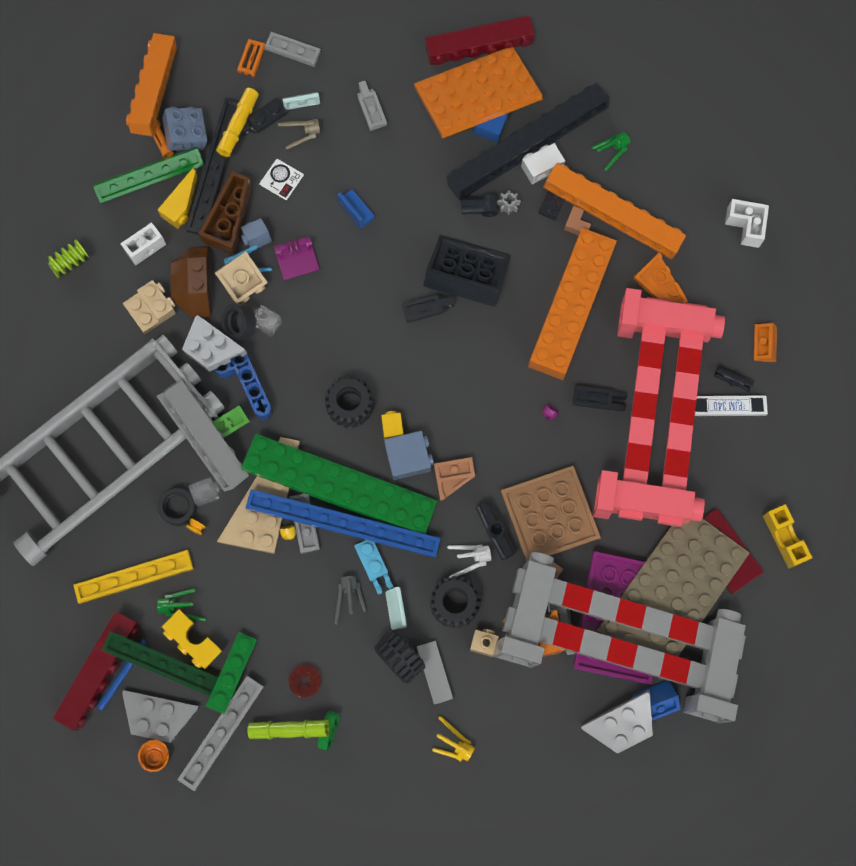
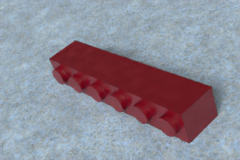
(479, 40)
(93, 675)

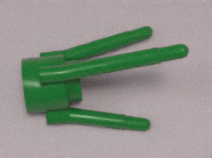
(617, 141)
(168, 604)

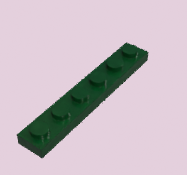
(159, 663)

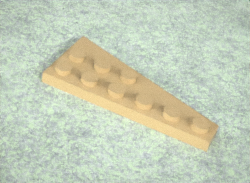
(255, 529)

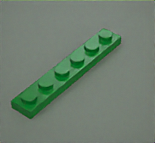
(148, 174)

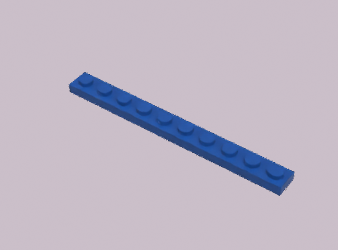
(342, 523)

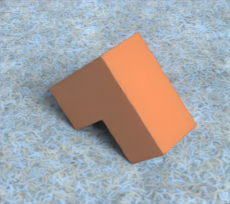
(574, 222)

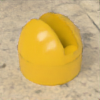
(288, 532)

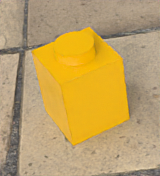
(392, 424)

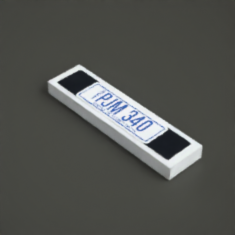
(731, 406)

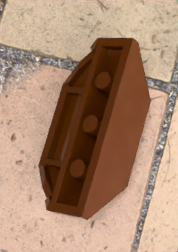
(192, 282)

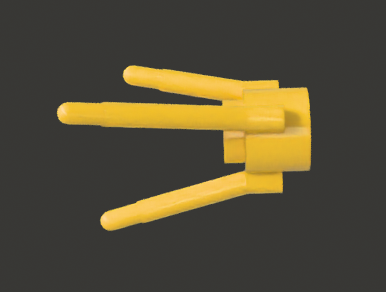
(463, 749)

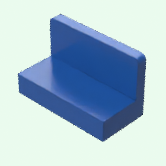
(355, 208)
(663, 699)

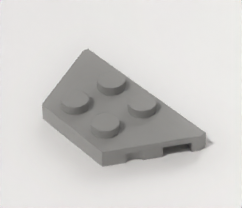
(210, 346)
(156, 716)
(624, 724)

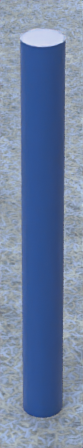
(117, 681)

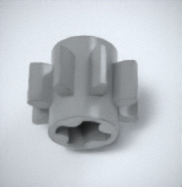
(513, 202)

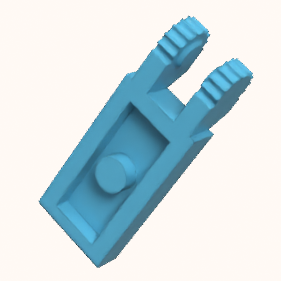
(373, 564)

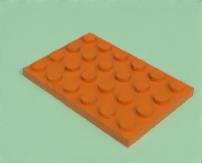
(477, 92)

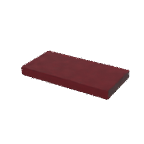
(749, 569)

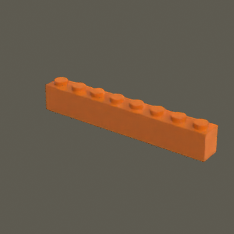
(614, 210)

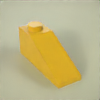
(178, 205)

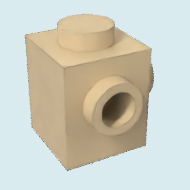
(484, 642)

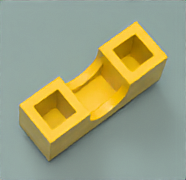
(791, 548)
(177, 628)

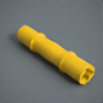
(237, 122)

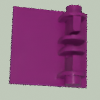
(296, 258)

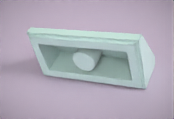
(301, 100)
(396, 608)

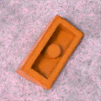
(765, 342)

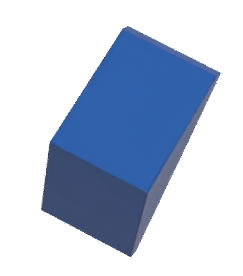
(491, 129)

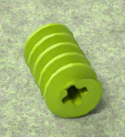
(67, 258)

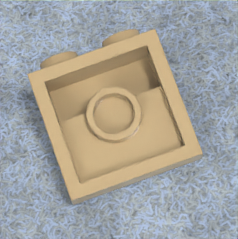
(241, 278)
(150, 306)

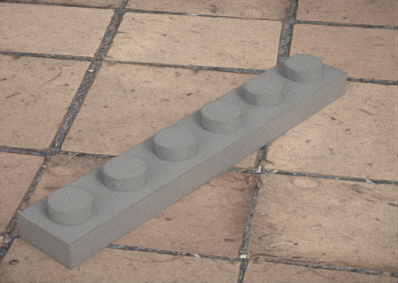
(220, 733)

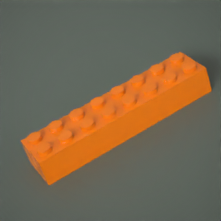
(572, 304)

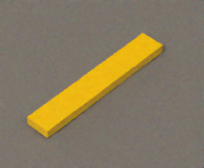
(133, 577)

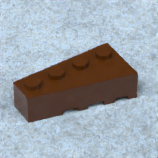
(227, 216)

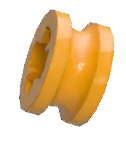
(195, 526)

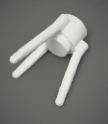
(480, 553)

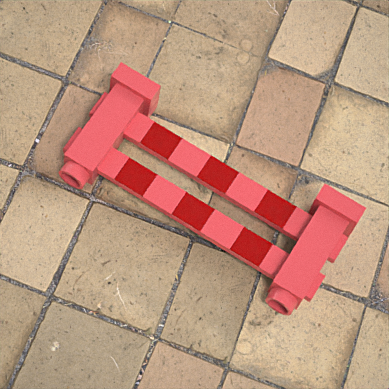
(633, 496)

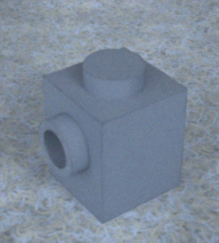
(255, 234)

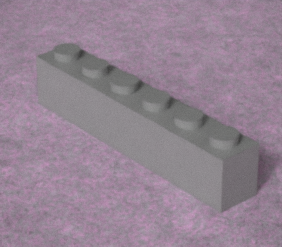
(202, 435)

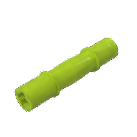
(288, 729)

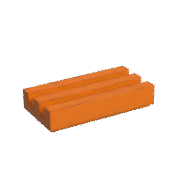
(246, 71)

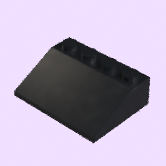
(466, 270)

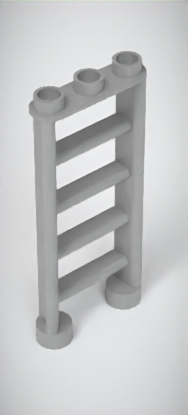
(82, 406)

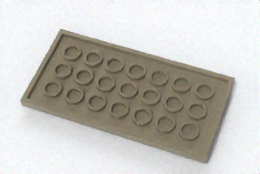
(680, 578)

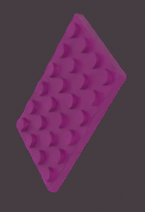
(609, 576)

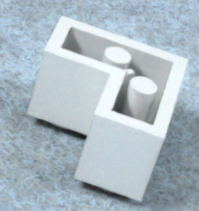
(751, 218)

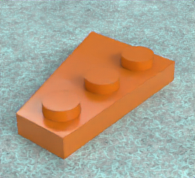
(658, 281)

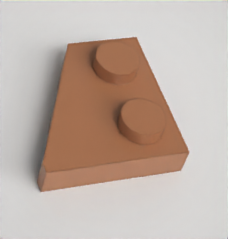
(453, 475)

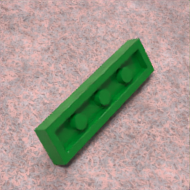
(231, 673)

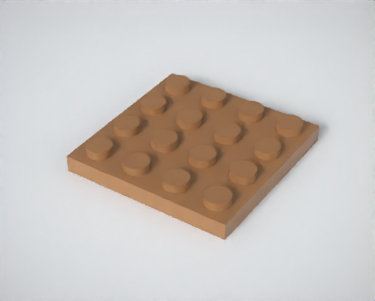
(550, 513)

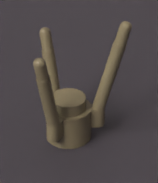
(310, 126)

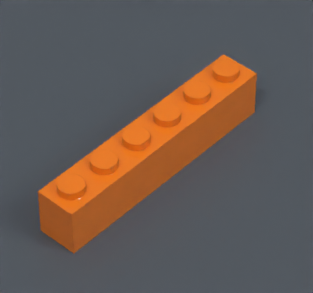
(152, 84)

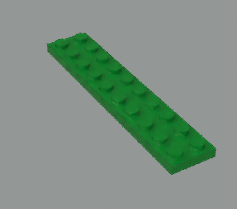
(338, 485)

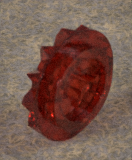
(304, 691)

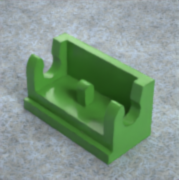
(230, 421)

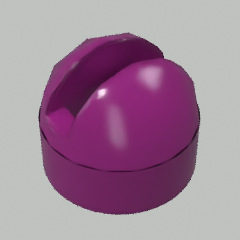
(550, 411)

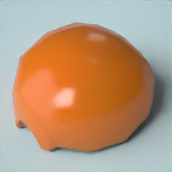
(153, 755)

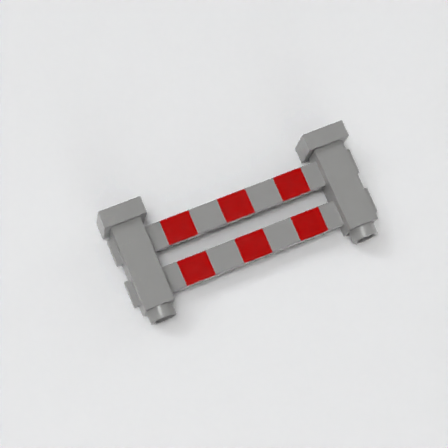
(720, 640)

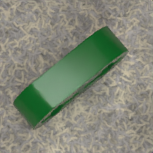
(326, 742)

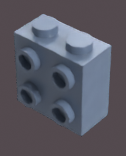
(184, 128)
(408, 455)

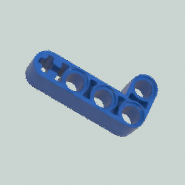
(248, 385)

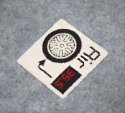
(281, 179)

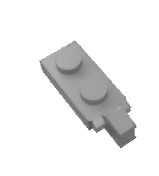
(371, 107)

